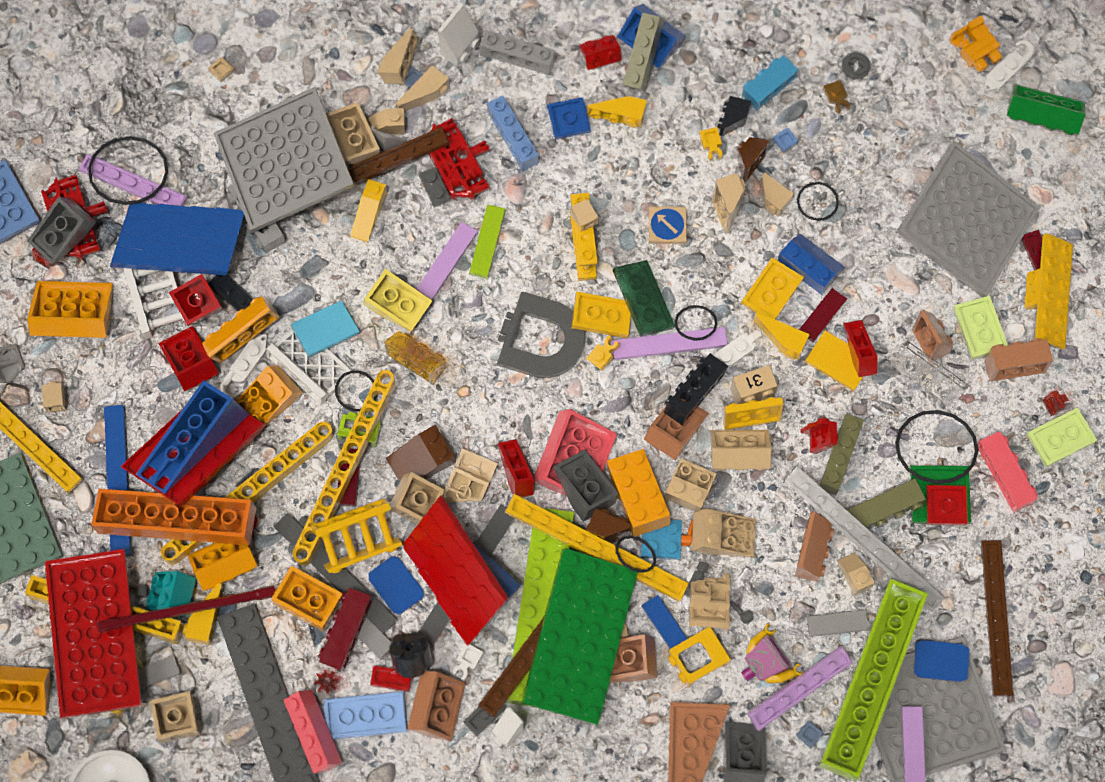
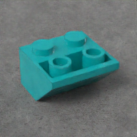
(170, 590)

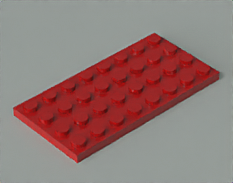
(91, 667)

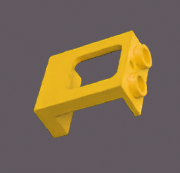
(712, 646)

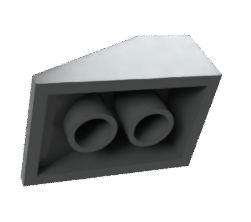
(61, 229)
(585, 485)
(744, 753)

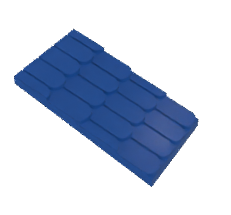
(177, 238)

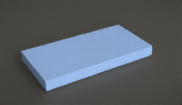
(365, 715)

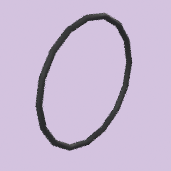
(134, 201)
(927, 479)

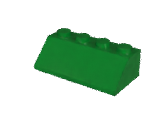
(1046, 109)

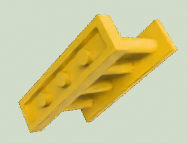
(583, 245)
(360, 516)

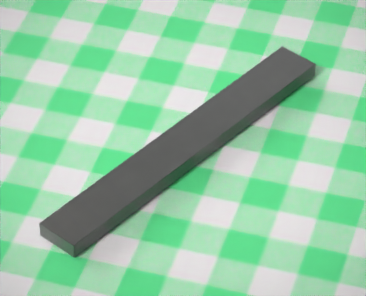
(487, 543)
(342, 580)

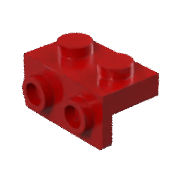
(601, 52)
(822, 435)

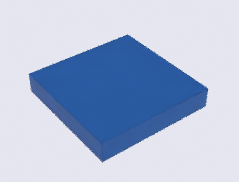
(568, 118)

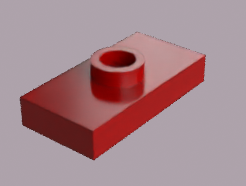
(389, 679)

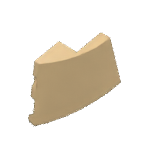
(469, 477)
(710, 602)

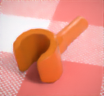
(686, 540)

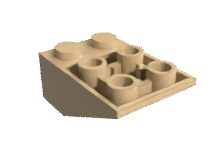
(723, 533)

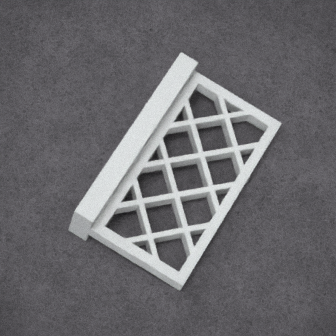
(300, 376)

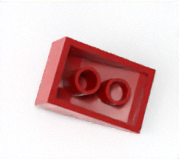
(188, 358)

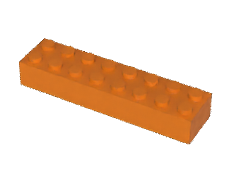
(158, 517)

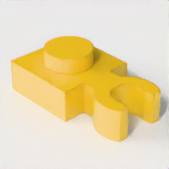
(711, 140)
(602, 355)

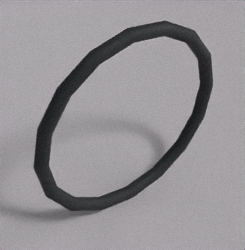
(820, 183)
(691, 338)
(337, 383)
(644, 542)

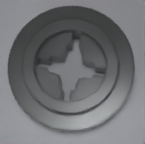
(863, 62)

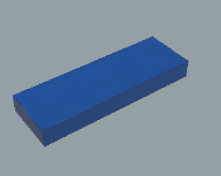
(663, 622)

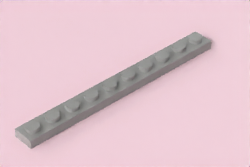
(861, 536)

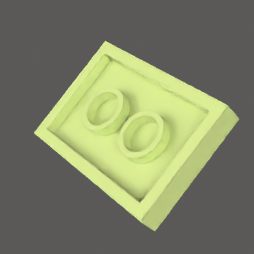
(979, 326)
(1061, 437)

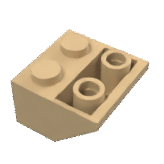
(690, 485)

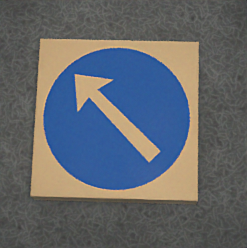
(667, 225)

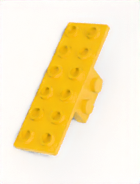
(1050, 290)

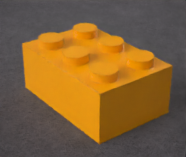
(307, 599)

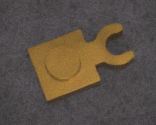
(836, 94)

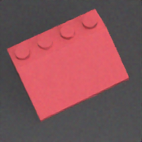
(568, 437)

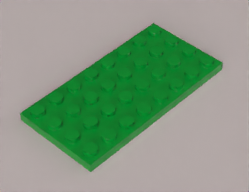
(579, 637)

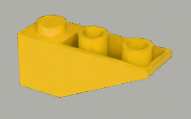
(622, 110)

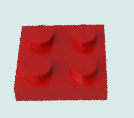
(946, 505)

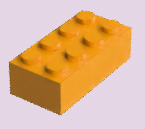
(638, 492)

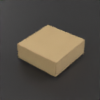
(221, 69)

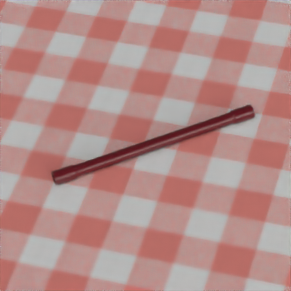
(115, 623)

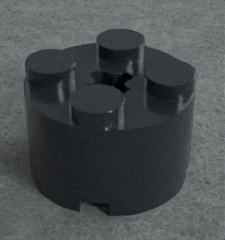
(410, 654)

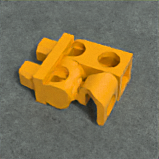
(983, 44)

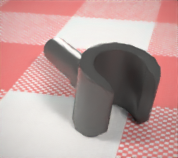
(142, 591)
(745, 617)

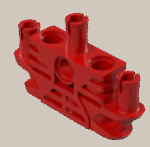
(468, 166)
(77, 196)

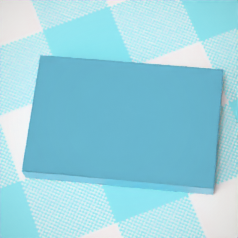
(325, 329)

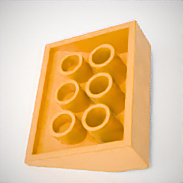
(70, 309)

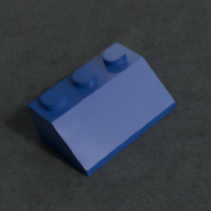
(669, 39)
(810, 262)

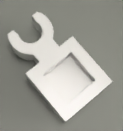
(468, 658)

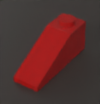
(861, 348)
(516, 469)

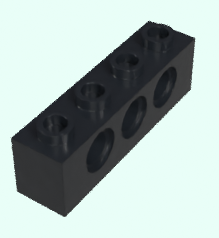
(681, 410)

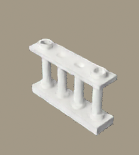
(143, 308)

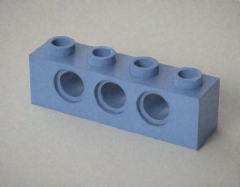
(512, 133)

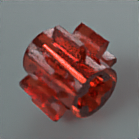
(331, 685)

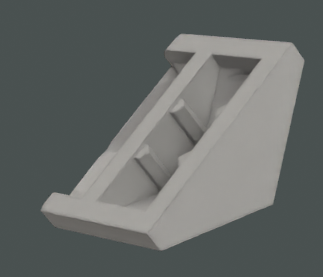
(387, 141)
(10, 363)

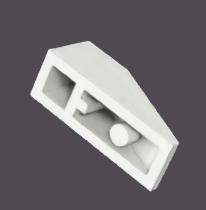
(507, 729)

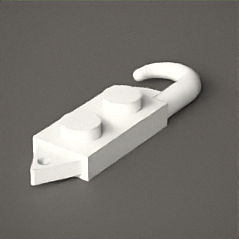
(1008, 68)
(245, 364)

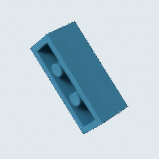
(769, 82)

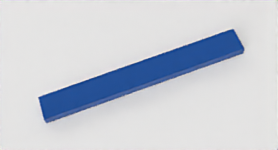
(115, 456)

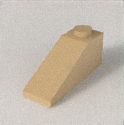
(398, 59)
(426, 89)

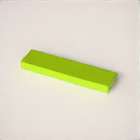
(487, 241)

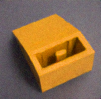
(269, 394)

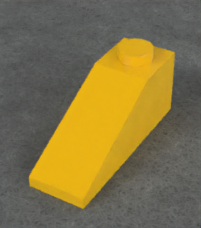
(368, 210)
(785, 337)
(202, 623)

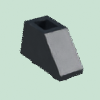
(735, 114)

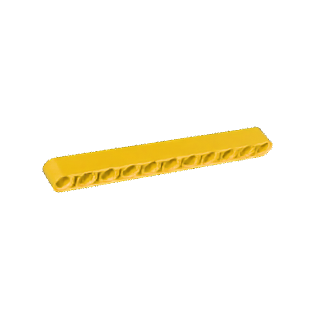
(346, 457)
(260, 489)

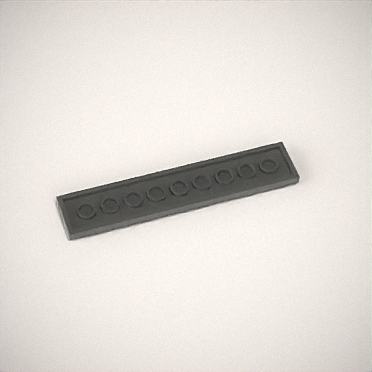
(265, 695)

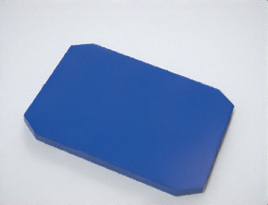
(395, 585)
(941, 661)

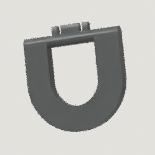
(531, 363)

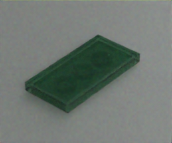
(643, 298)

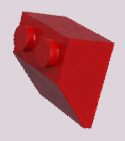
(195, 300)

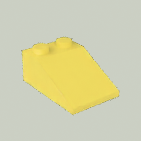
(396, 301)

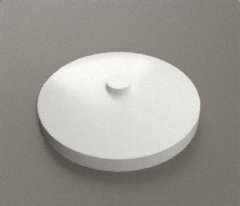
(110, 767)

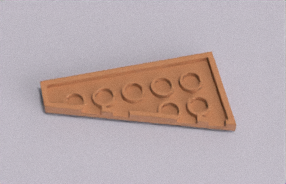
(692, 739)

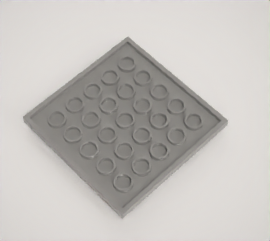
(283, 159)
(968, 219)
(955, 720)

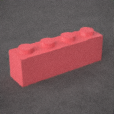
(1007, 472)
(312, 731)

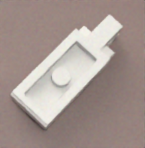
(738, 348)

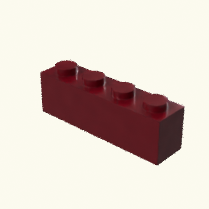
(346, 629)

